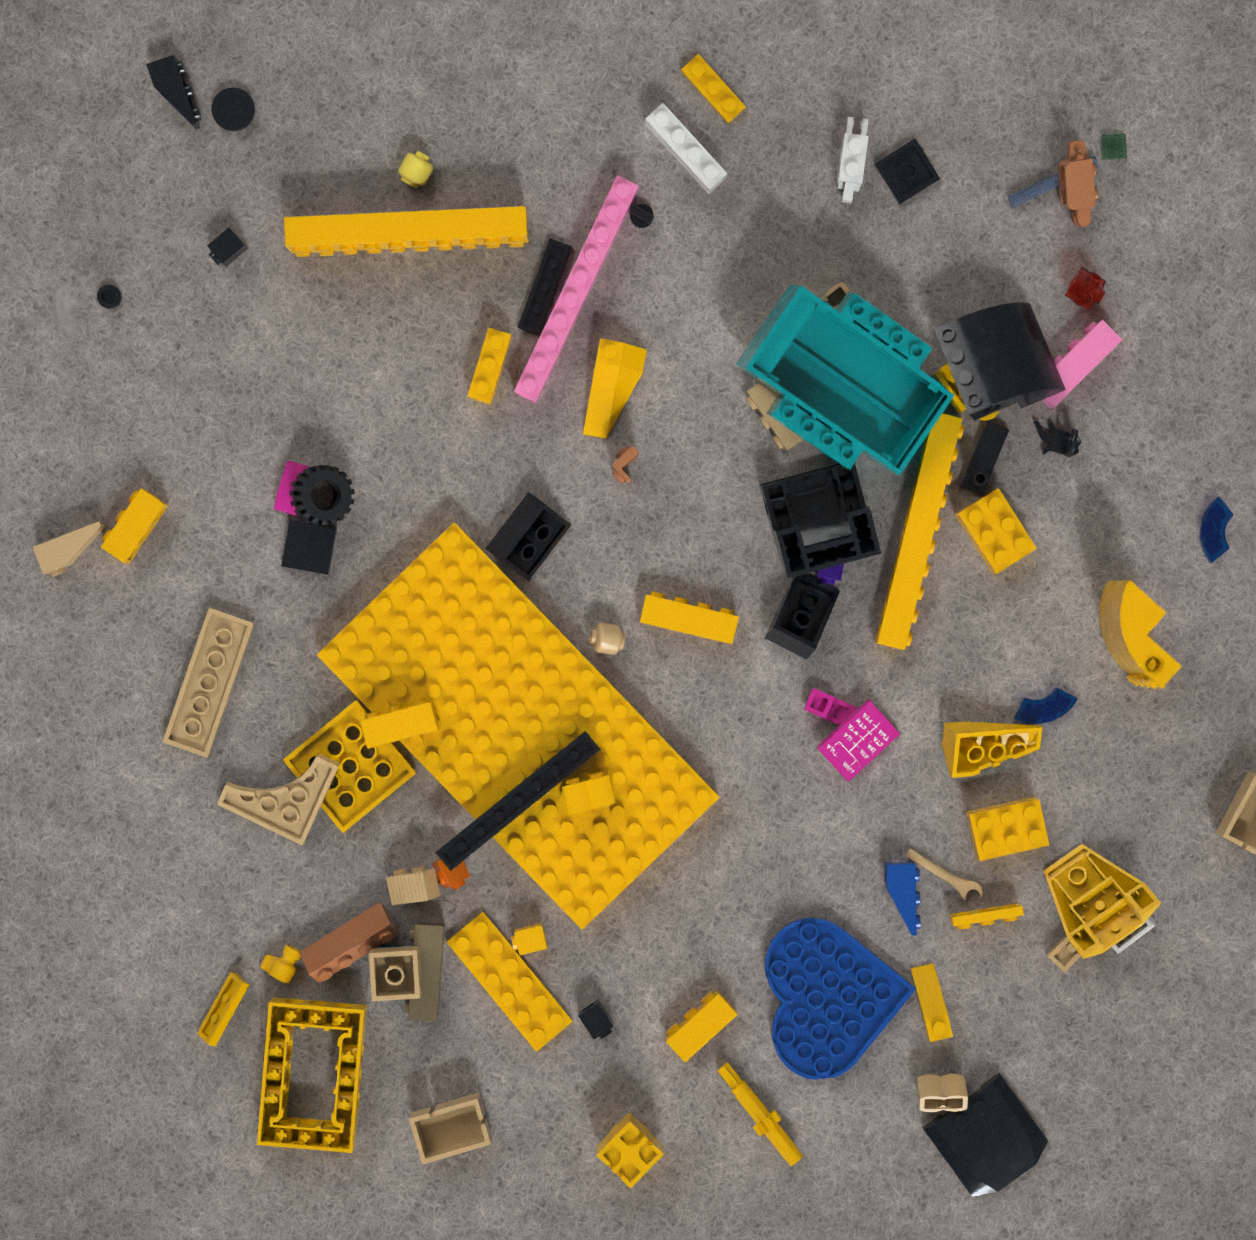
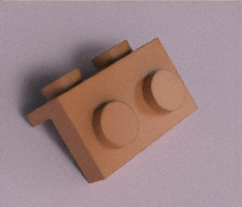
(624, 458)

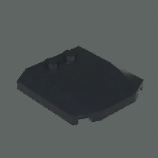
(989, 1140)

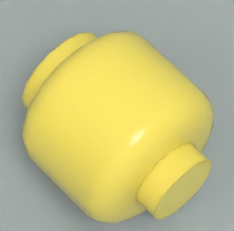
(415, 169)

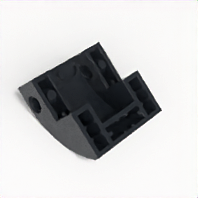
(999, 358)
(819, 519)

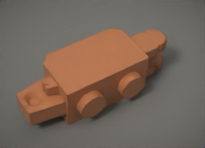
(1077, 183)

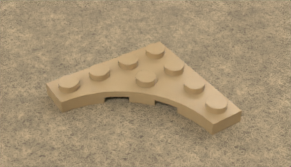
(286, 808)

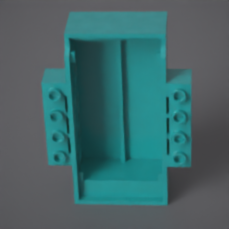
(846, 378)

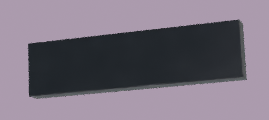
(544, 287)

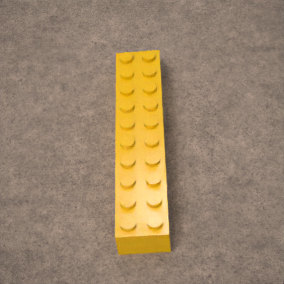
(406, 230)

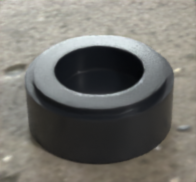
(109, 296)

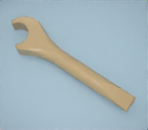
(959, 884)

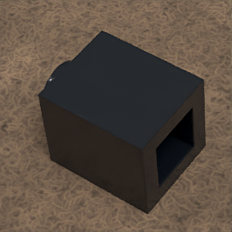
(226, 248)
(596, 1020)

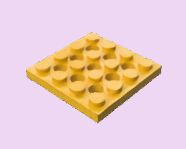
(381, 787)

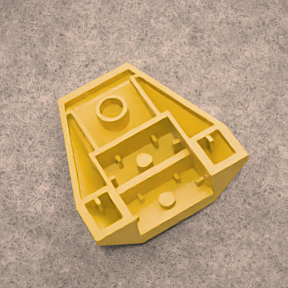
(1097, 900)

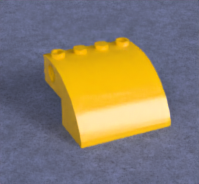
(1125, 623)

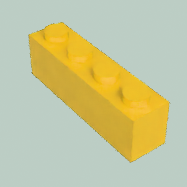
(689, 619)

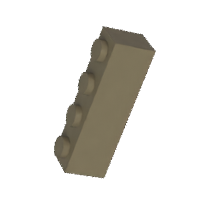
(431, 942)

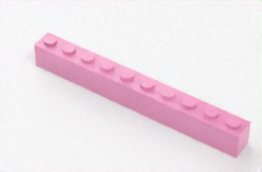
(576, 289)

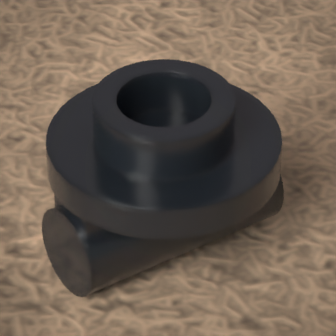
(641, 215)

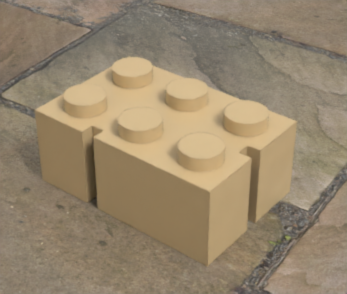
(1240, 819)
(450, 1128)

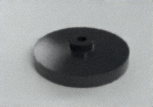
(233, 109)

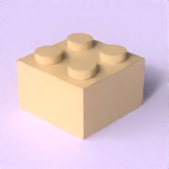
(395, 973)

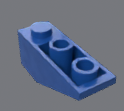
(901, 886)

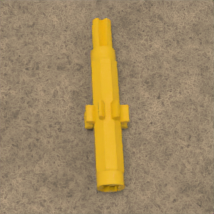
(765, 1121)

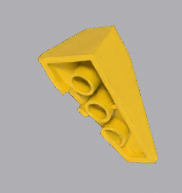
(614, 378)
(979, 745)

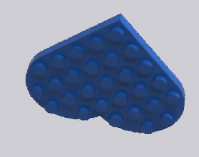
(830, 996)

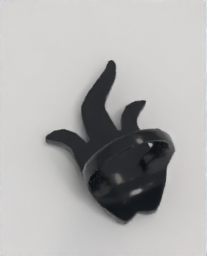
(1062, 442)

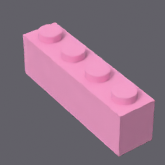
(1083, 357)

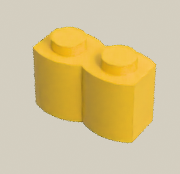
(588, 794)

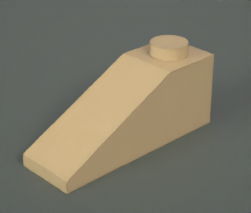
(64, 550)

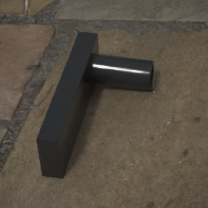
(984, 458)

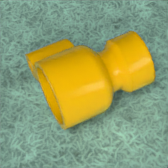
(284, 967)

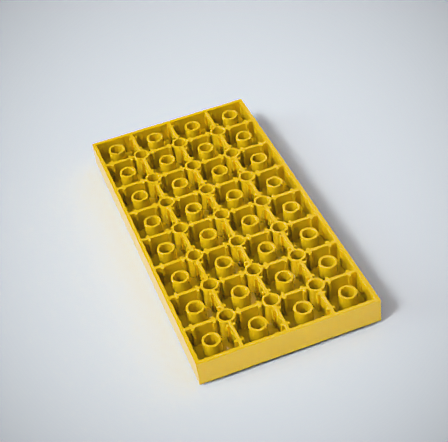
(505, 704)

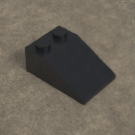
(802, 615)

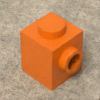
(453, 878)

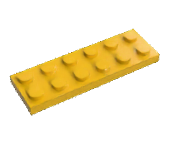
(509, 981)

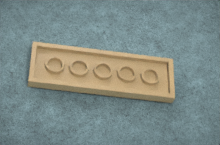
(208, 682)

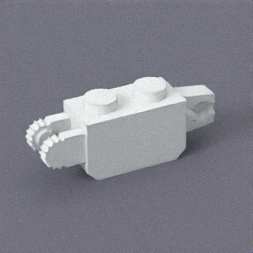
(852, 160)

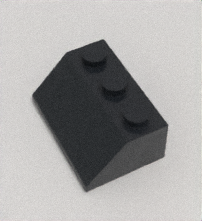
(528, 536)

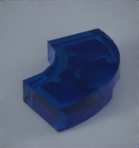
(1213, 529)
(1045, 709)

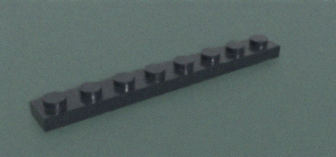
(517, 800)

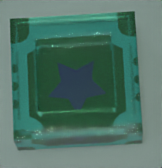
(1113, 146)

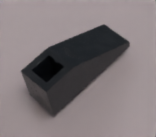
(169, 82)

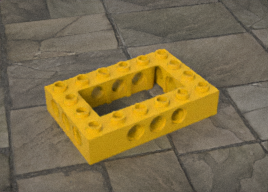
(306, 1133)

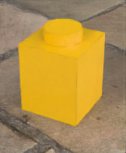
(529, 939)

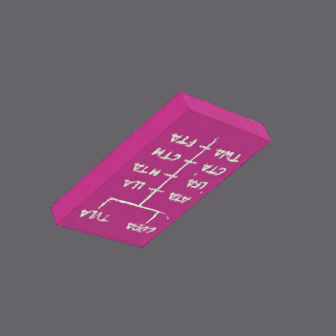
(858, 740)

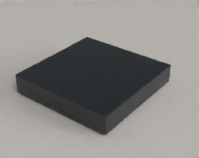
(907, 171)
(309, 547)

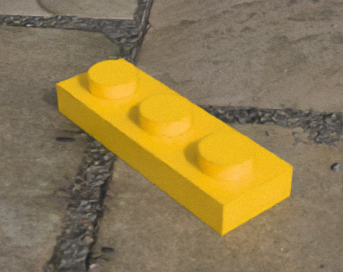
(713, 88)
(986, 916)
(223, 1009)

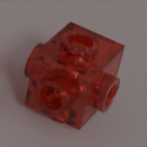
(1086, 288)

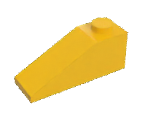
(931, 1003)

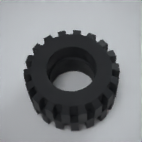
(341, 495)

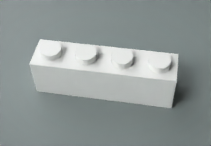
(685, 148)

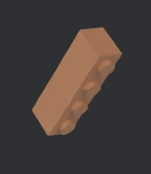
(349, 943)

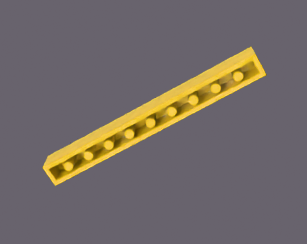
(918, 532)

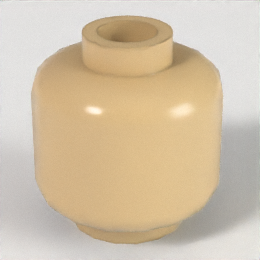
(607, 638)

